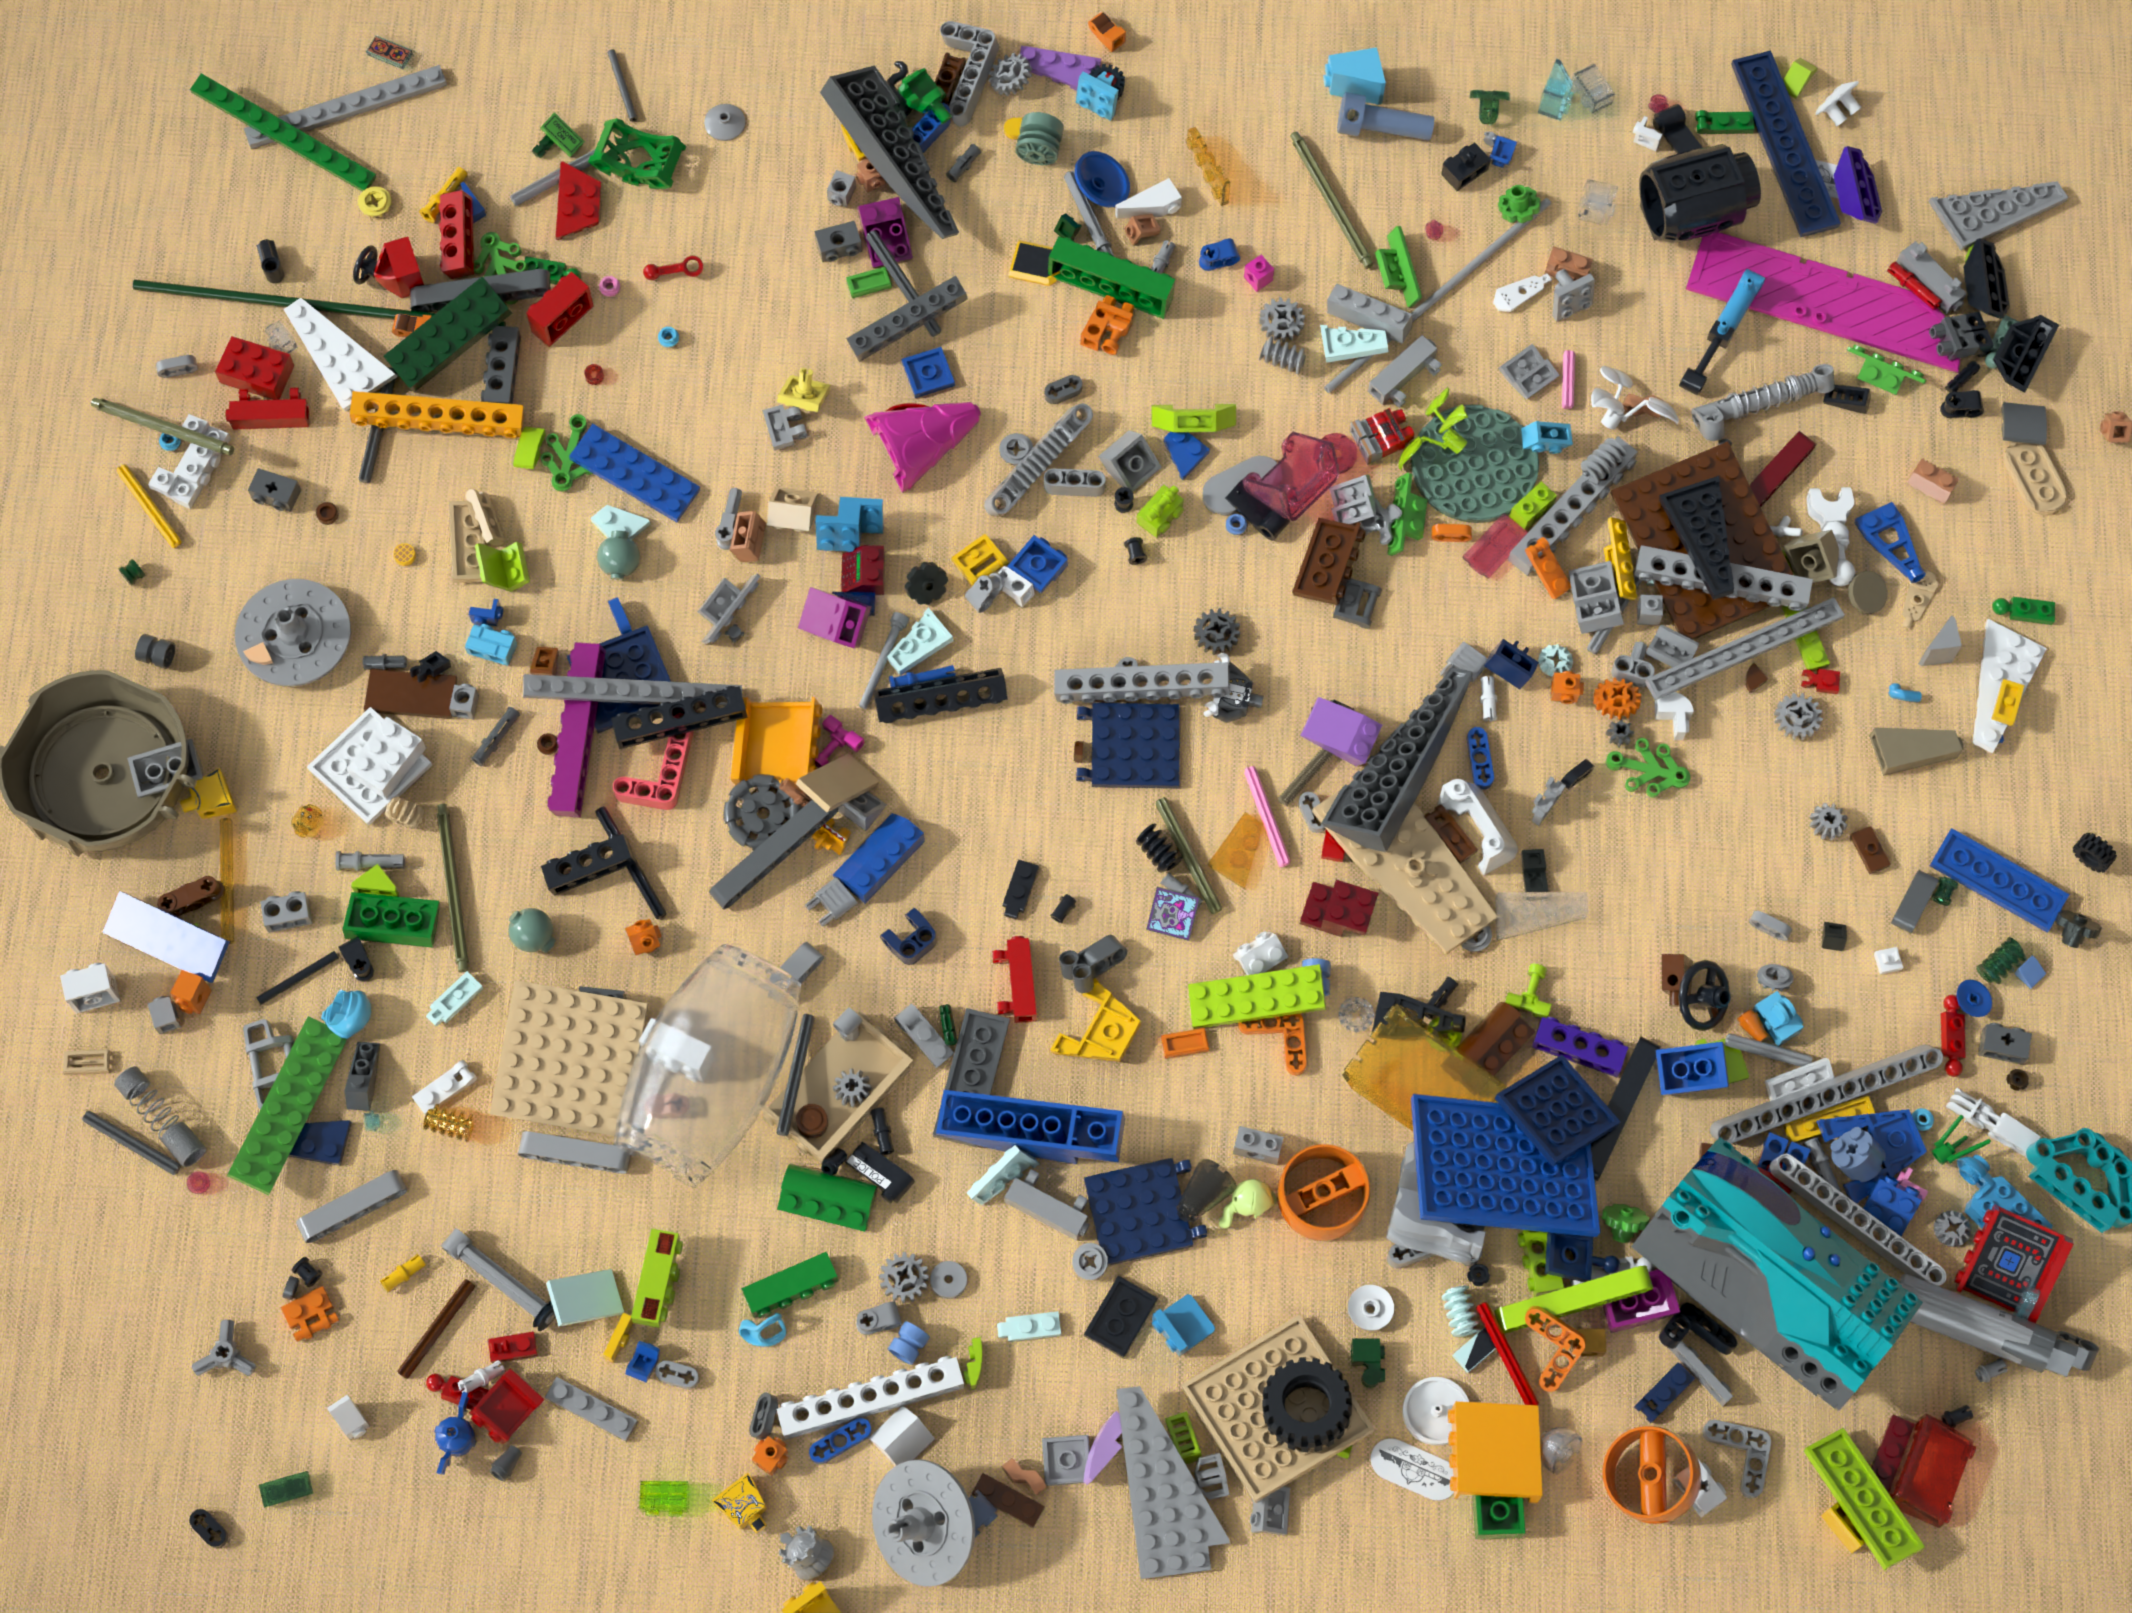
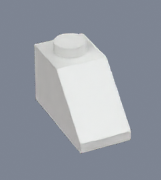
(349, 1417)

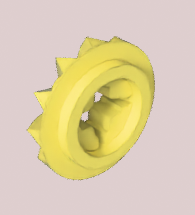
(381, 196)

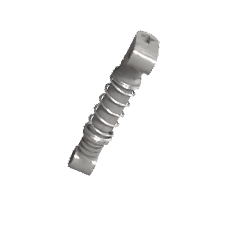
(1710, 417)

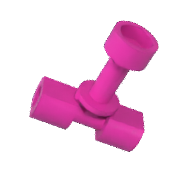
(839, 737)

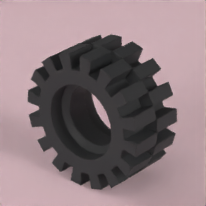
(2094, 852)

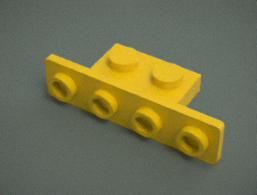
(1620, 558)

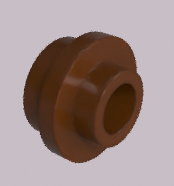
(543, 739)

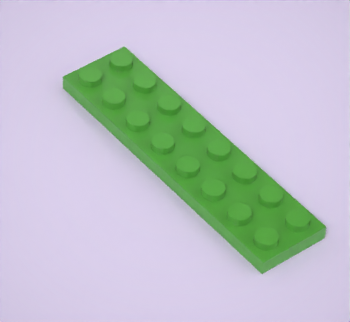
(287, 1106)

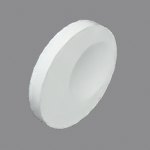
(1427, 1409)

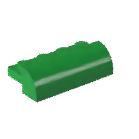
(827, 1197)

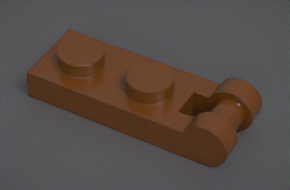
(1451, 834)

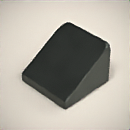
(1834, 936)

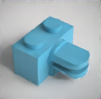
(1779, 1018)

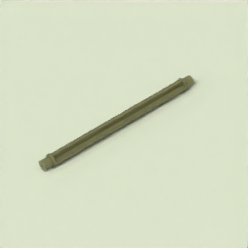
(1331, 200)
(162, 426)
(452, 888)

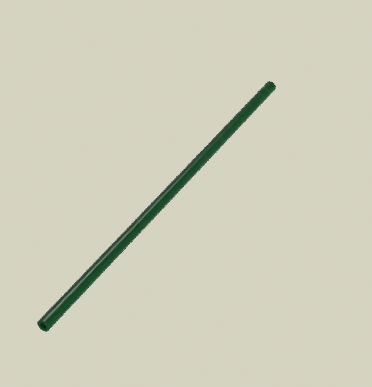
(273, 300)

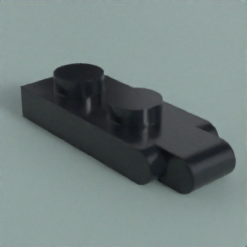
(1019, 888)

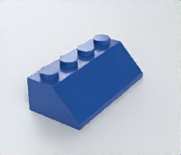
(880, 856)

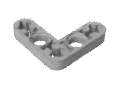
(1752, 1451)

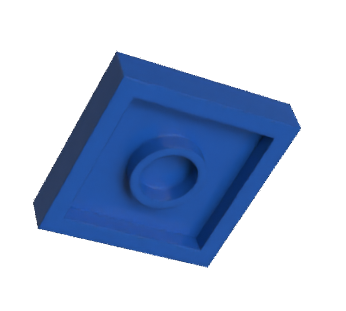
(928, 372)

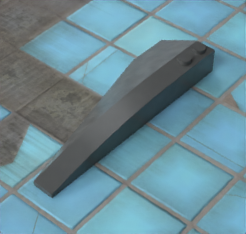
(879, 128)
(1385, 790)

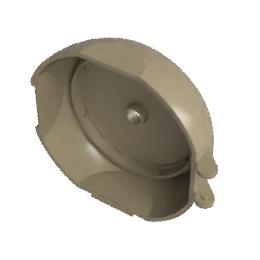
(72, 733)

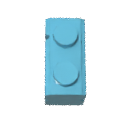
(491, 644)

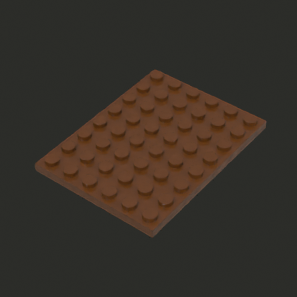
(1747, 530)

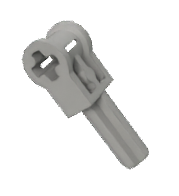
(728, 519)

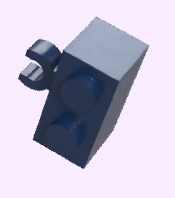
(1511, 663)

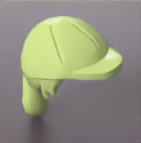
(1248, 1199)

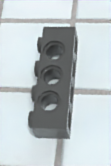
(501, 338)

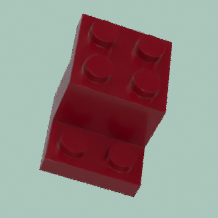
(1339, 908)

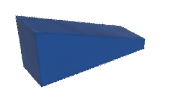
(478, 210)

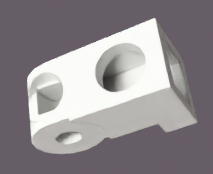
(1016, 586)

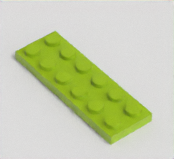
(1257, 996)
(1864, 1499)

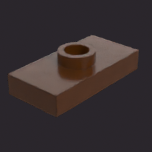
(1870, 850)

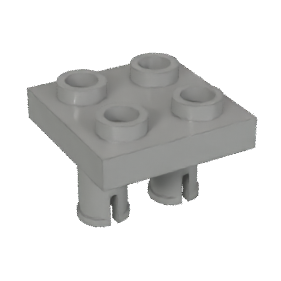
(1572, 295)

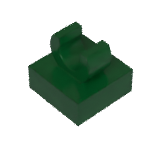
(1067, 227)

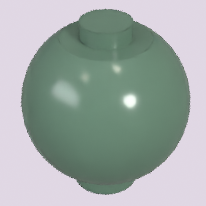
(618, 555)
(531, 930)

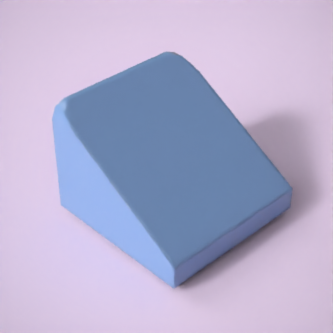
(2030, 972)

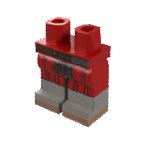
(1381, 434)

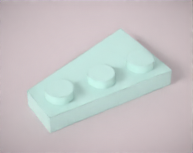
(1349, 344)
(1006, 1169)

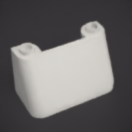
(1497, 842)

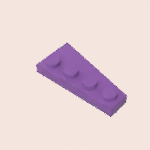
(1059, 65)

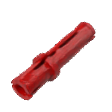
(1908, 280)

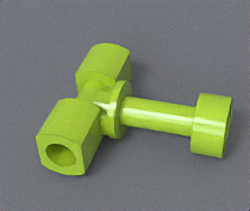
(1529, 1000)

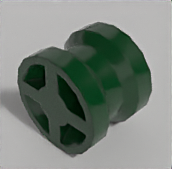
(131, 572)

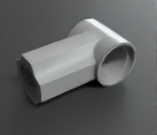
(848, 1025)

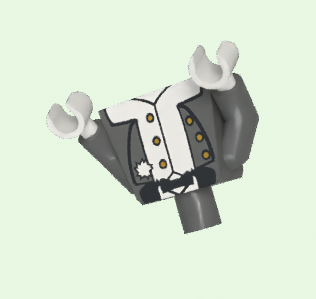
(1236, 704)

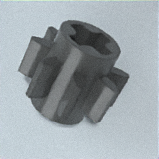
(1622, 737)

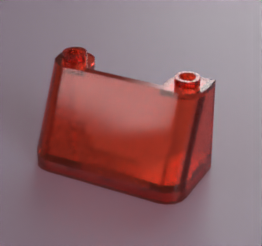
(1932, 1471)

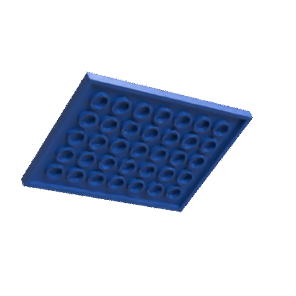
(1487, 1172)

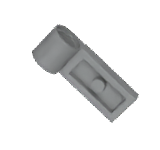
(924, 1035)

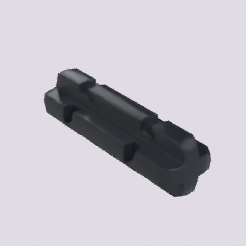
(1962, 377)

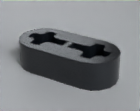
(1577, 774)
(212, 1525)

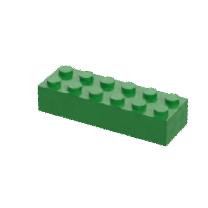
(1112, 276)

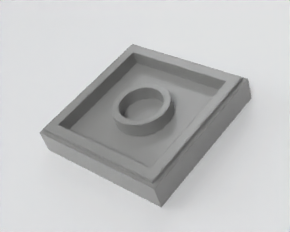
(1065, 1459)

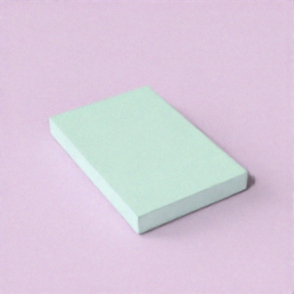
(585, 1297)

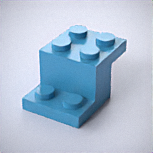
(853, 519)

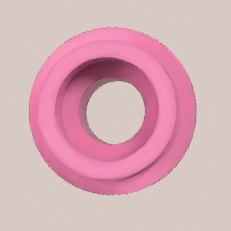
(609, 281)

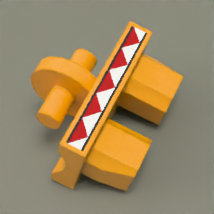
(830, 838)

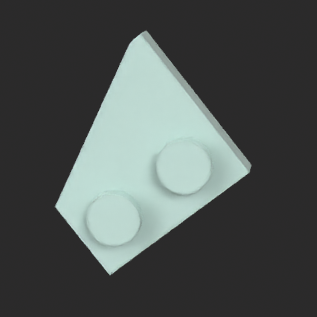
(613, 519)

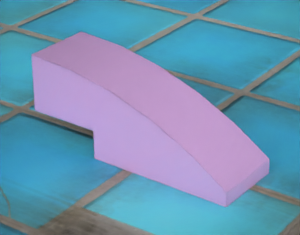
(1103, 1447)

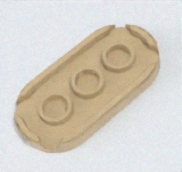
(2035, 477)

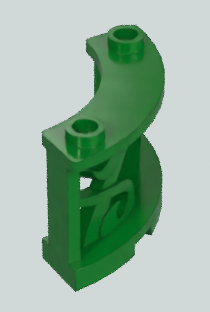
(655, 177)

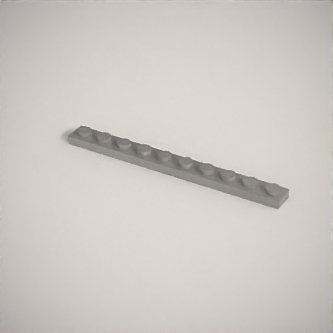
(356, 103)
(1744, 648)
(613, 689)

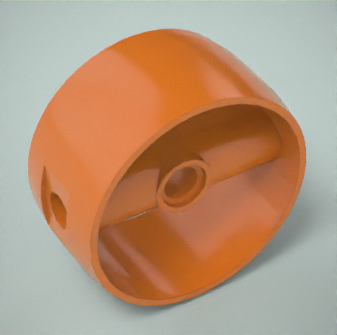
(1337, 1184)
(1652, 1457)

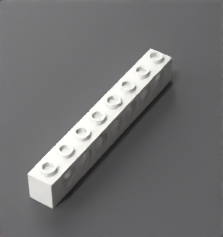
(861, 1408)

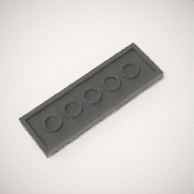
(976, 1056)

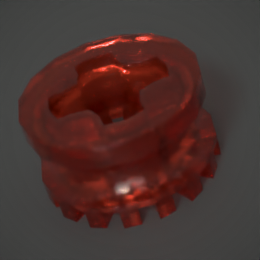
(599, 376)

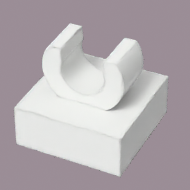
(1888, 960)

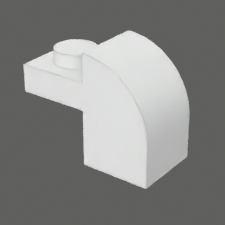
(1675, 708)

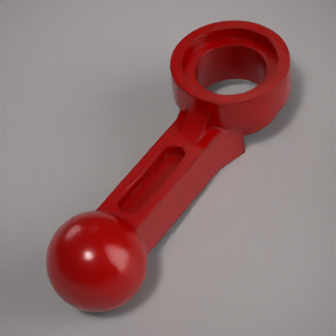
(652, 271)

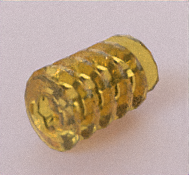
(449, 1123)

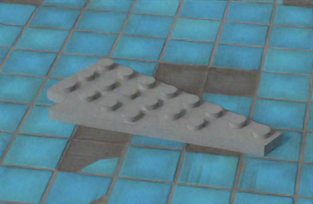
(1167, 1505)

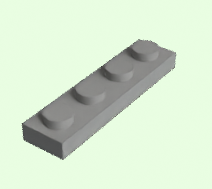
(1702, 1372)
(591, 1409)

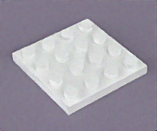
(332, 770)

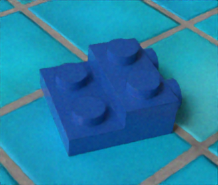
(1039, 563)
(1893, 1203)

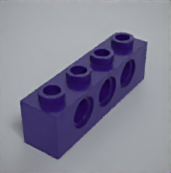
(1586, 1057)

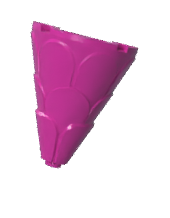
(921, 436)

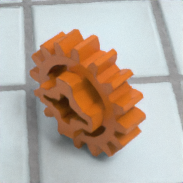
(1617, 698)

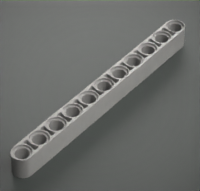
(1837, 1093)

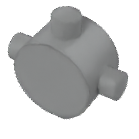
(1490, 138)

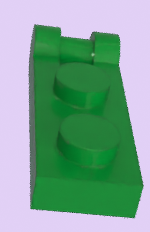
(1724, 122)

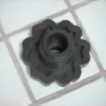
(926, 583)
(2076, 928)

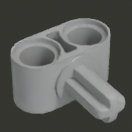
(1634, 665)

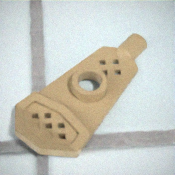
(1921, 591)

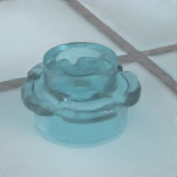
(371, 1121)

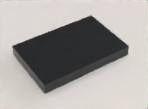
(1120, 1317)

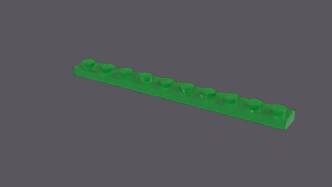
(282, 133)

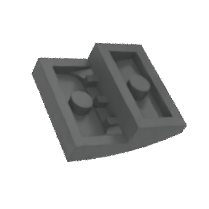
(2024, 423)

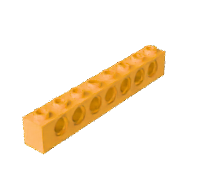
(428, 407)

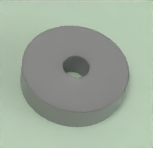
(944, 1270)

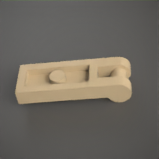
(486, 517)

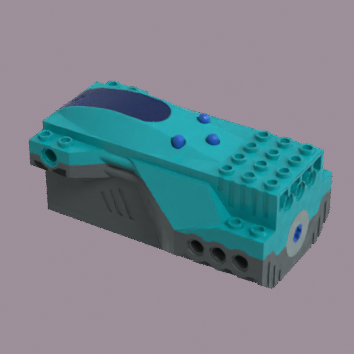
(1777, 1275)

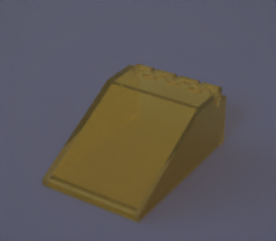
(1415, 1060)

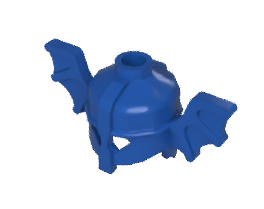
(456, 1444)

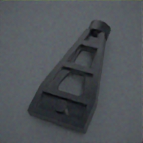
(1387, 1000)

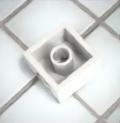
(90, 987)

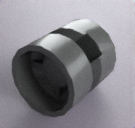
(155, 651)

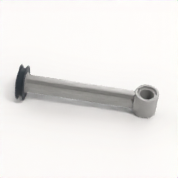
(461, 1247)

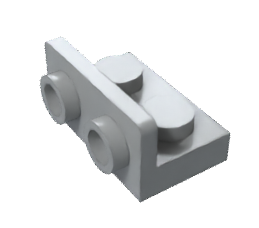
(1271, 1513)

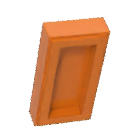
(1185, 1043)

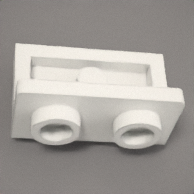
(1261, 953)

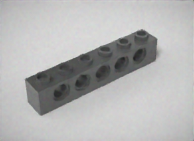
(907, 318)

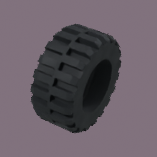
(1312, 1375)

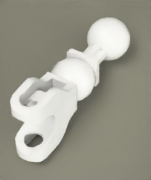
(1833, 516)

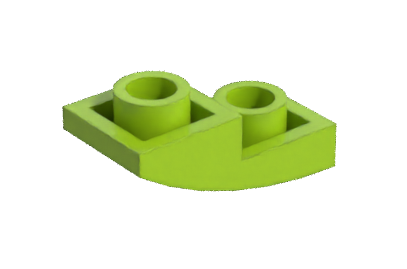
(528, 448)
(974, 1368)

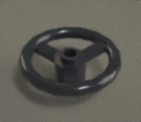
(1707, 996)

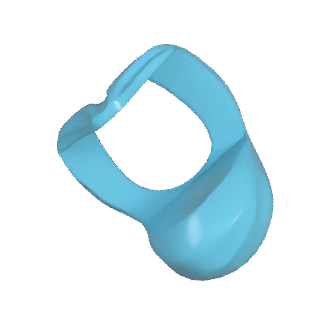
(752, 1333)

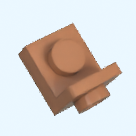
(1140, 227)

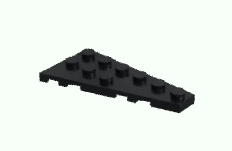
(1701, 526)

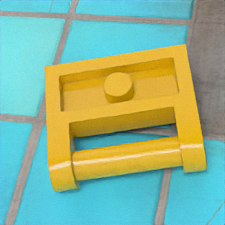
(977, 554)

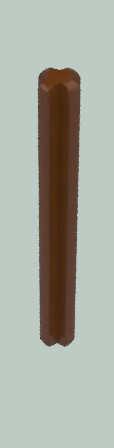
(436, 1329)

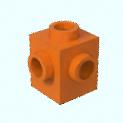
(1566, 687)
(643, 936)
(770, 1463)

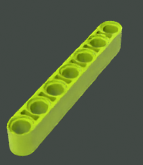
(1577, 1297)

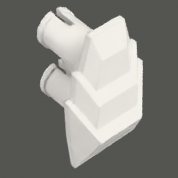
(1844, 94)

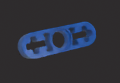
(1471, 744)
(839, 1450)

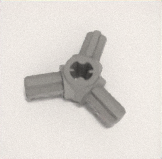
(233, 1359)

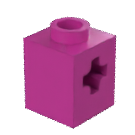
(1258, 273)

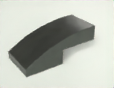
(1534, 870)

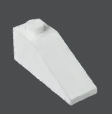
(1156, 200)

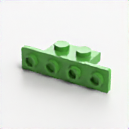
(1397, 267)
(1881, 373)
(1412, 518)

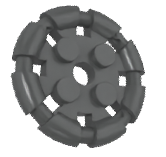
(750, 807)

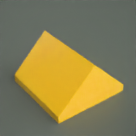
(1843, 1527)

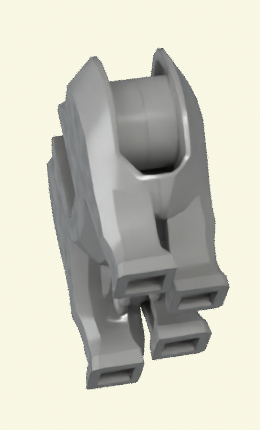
(1428, 1236)

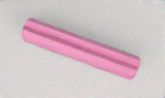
(1568, 379)

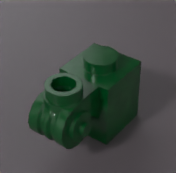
(1368, 1353)

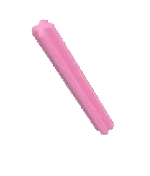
(1267, 816)

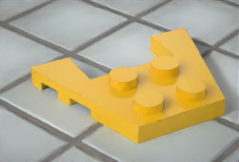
(1108, 1032)

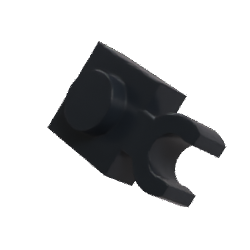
(430, 665)

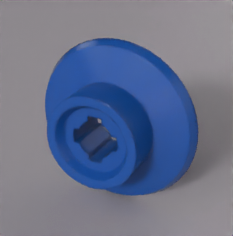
(1978, 993)

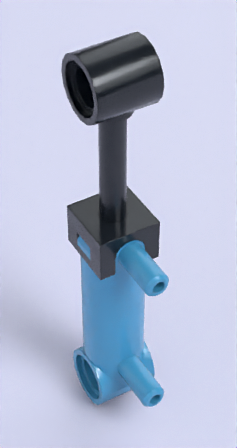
(1724, 327)

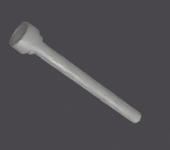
(898, 622)

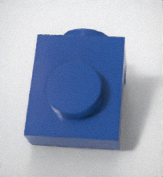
(1502, 151)
(486, 616)
(643, 1361)

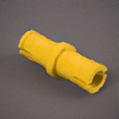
(402, 1273)

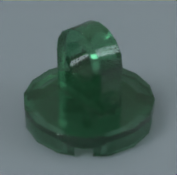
(1489, 103)

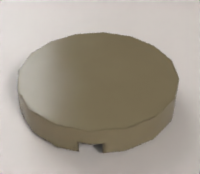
(1867, 592)

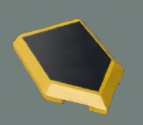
(1031, 263)

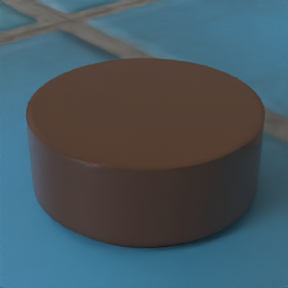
(327, 513)

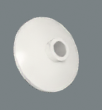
(1370, 1296)

